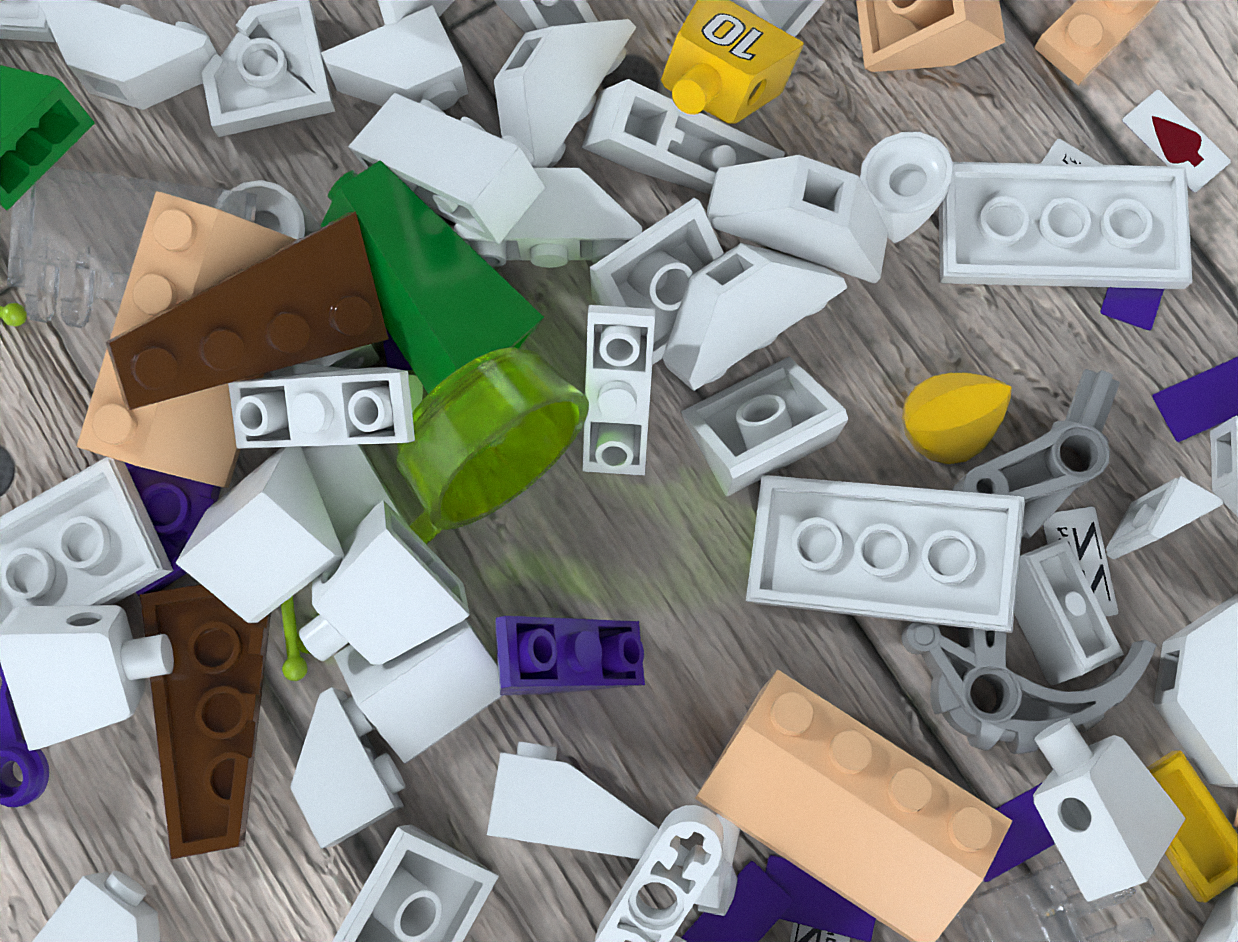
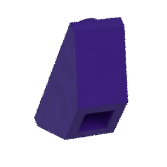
(567, 654)

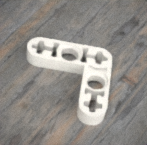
(633, 919)

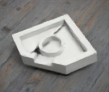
(268, 70)

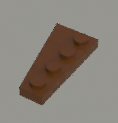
(273, 315)
(206, 716)

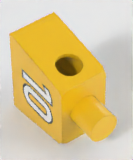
(728, 61)

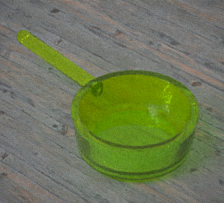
(486, 438)

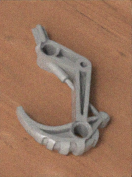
(1045, 483)

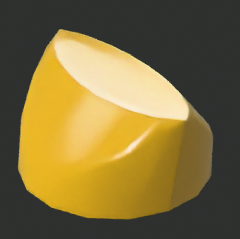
(954, 415)

